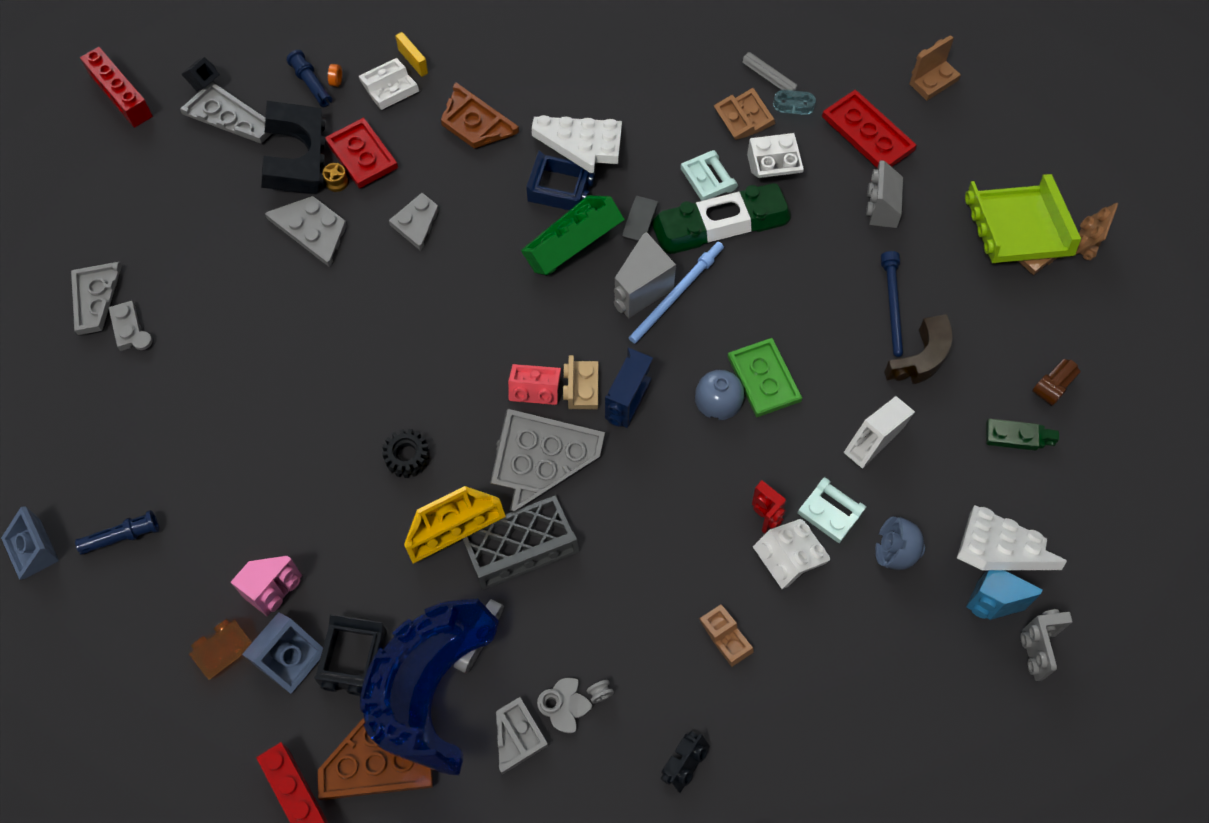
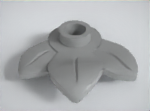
(568, 705)

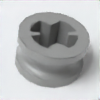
(600, 691)

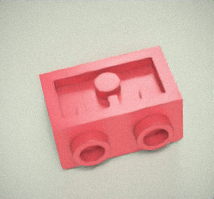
(534, 384)

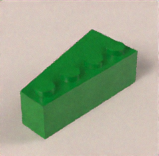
(572, 233)

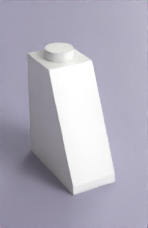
(878, 431)

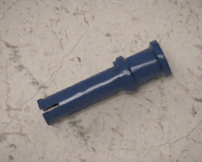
(305, 72)
(129, 529)

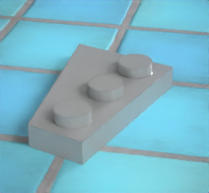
(92, 295)

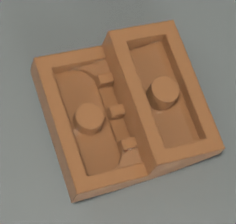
(744, 114)

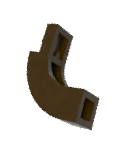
(937, 340)

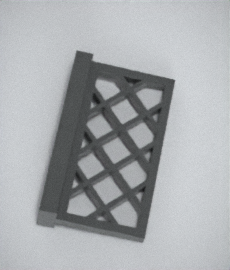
(532, 557)

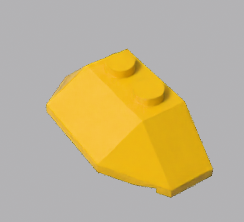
(450, 521)

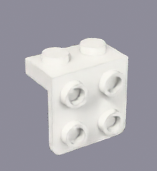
(790, 551)

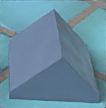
(28, 544)

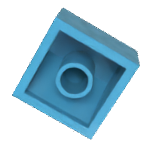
(1001, 594)

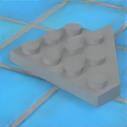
(540, 453)

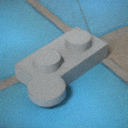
(127, 327)

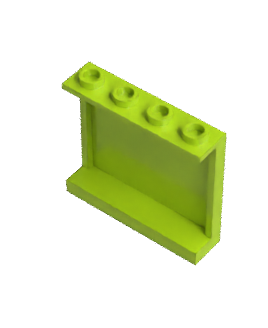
(1023, 222)

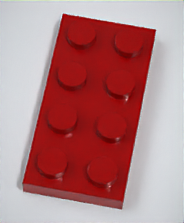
(868, 130)

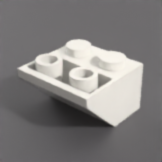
(774, 155)

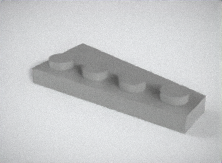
(226, 112)

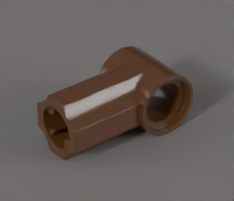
(1054, 385)

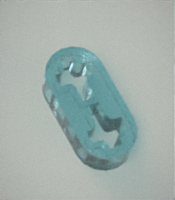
(794, 102)

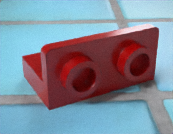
(768, 505)

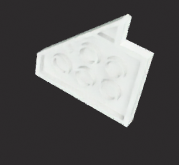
(580, 140)
(1004, 545)

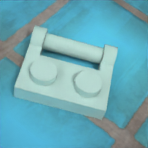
(703, 179)
(828, 517)

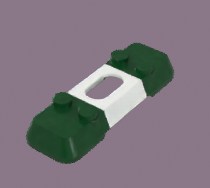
(690, 227)

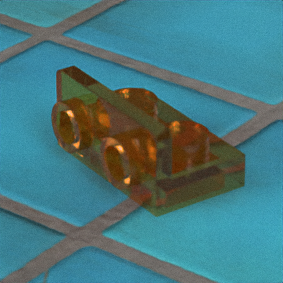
(219, 649)

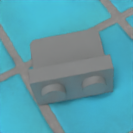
(1037, 642)

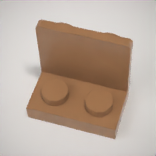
(932, 70)

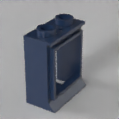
(554, 197)
(628, 388)

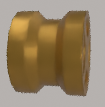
(331, 173)

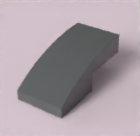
(640, 218)

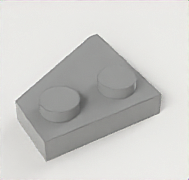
(415, 220)
(517, 735)

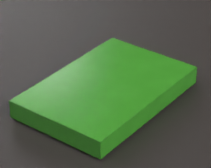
(764, 377)

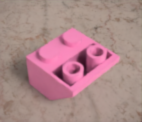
(267, 582)

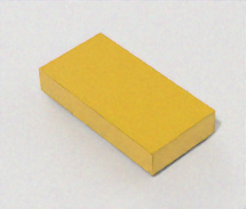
(412, 54)

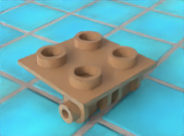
(1094, 231)

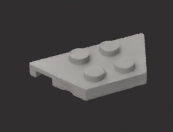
(311, 226)

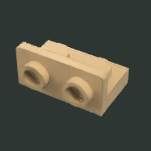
(582, 384)

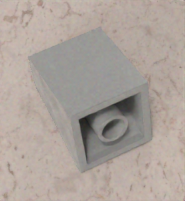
(643, 277)

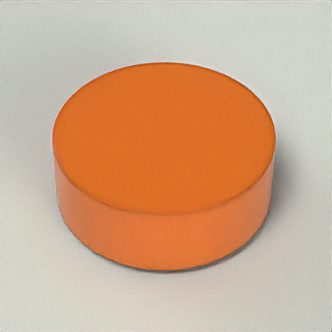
(334, 75)

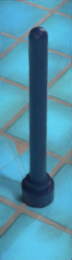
(890, 262)

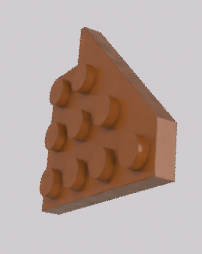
(364, 768)

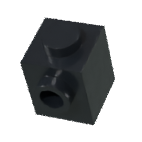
(200, 74)

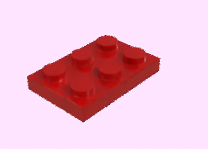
(361, 152)

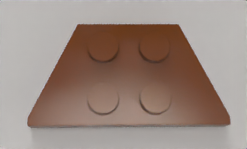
(475, 120)

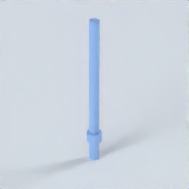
(704, 262)

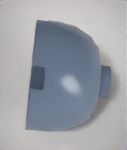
(719, 394)
(900, 544)

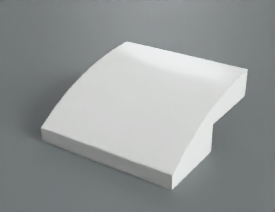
(389, 83)

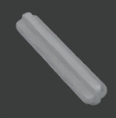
(768, 72)

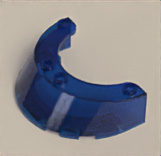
(406, 674)

